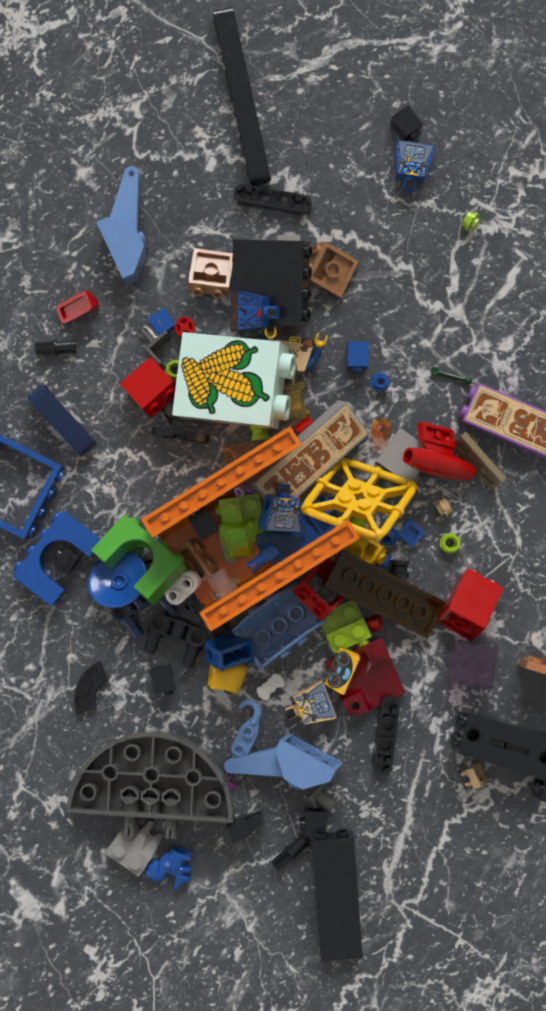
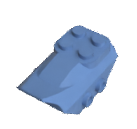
(277, 626)

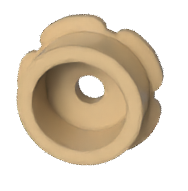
(444, 507)

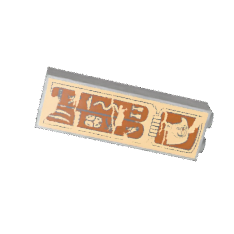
(322, 447)

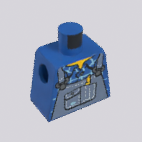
(412, 162)
(281, 511)

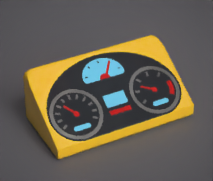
(342, 670)

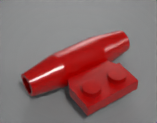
(436, 454)

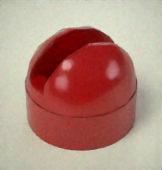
(374, 623)

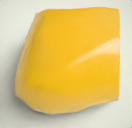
(227, 680)

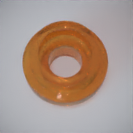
(381, 421)

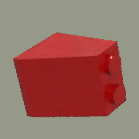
(470, 604)

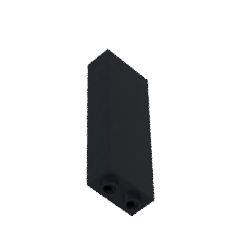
(336, 895)

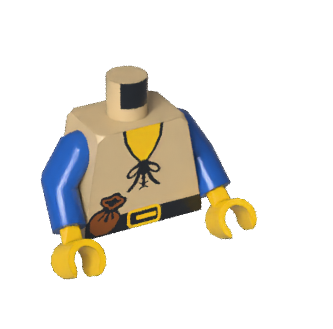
(305, 350)

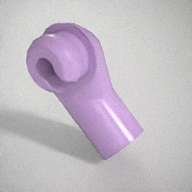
(243, 488)

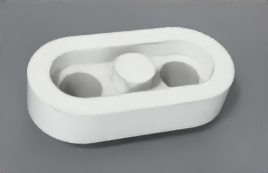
(182, 589)

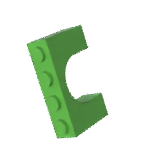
(129, 535)

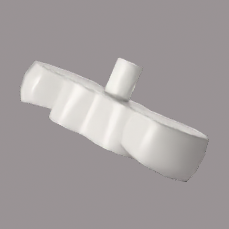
(265, 690)

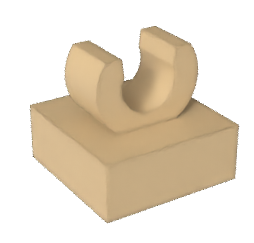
(476, 775)

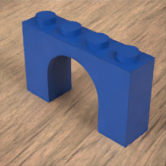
(32, 571)

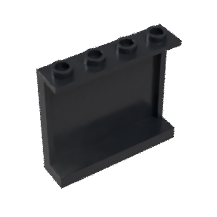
(276, 271)

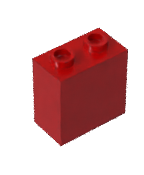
(150, 387)

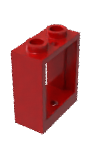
(310, 597)

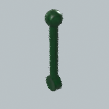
(434, 371)

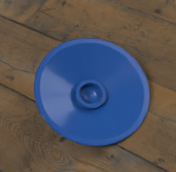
(115, 586)

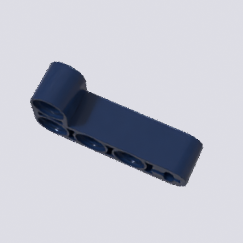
(61, 419)

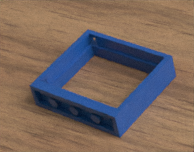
(46, 494)

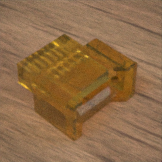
(297, 407)

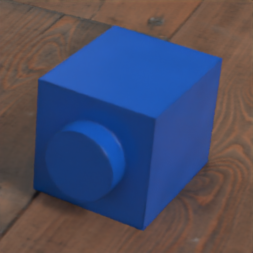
(357, 356)

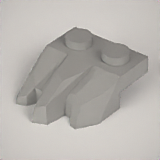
(135, 851)

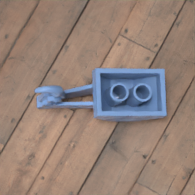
(291, 759)

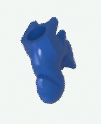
(172, 863)

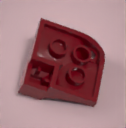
(372, 678)

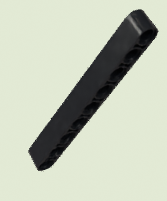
(241, 95)

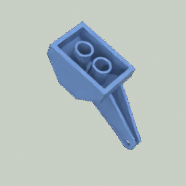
(121, 229)

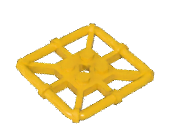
(364, 508)

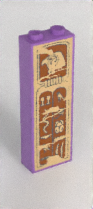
(506, 419)

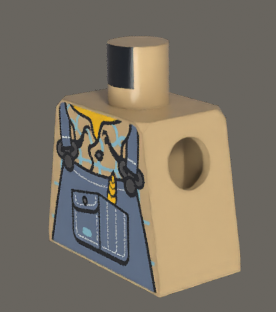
(312, 704)

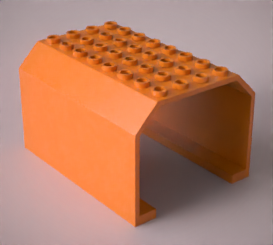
(173, 527)

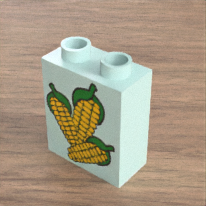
(233, 380)

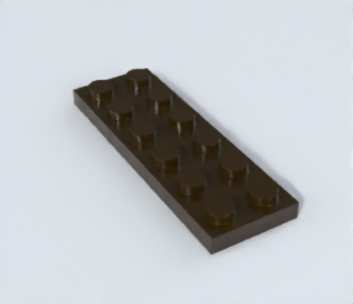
(383, 593)

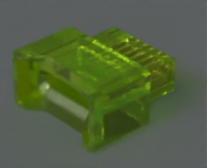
(238, 538)

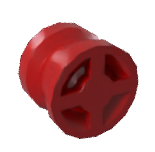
(184, 324)

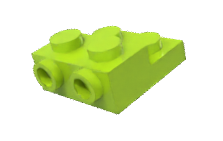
(238, 509)
(346, 627)

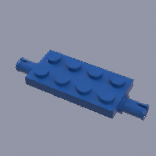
(279, 545)

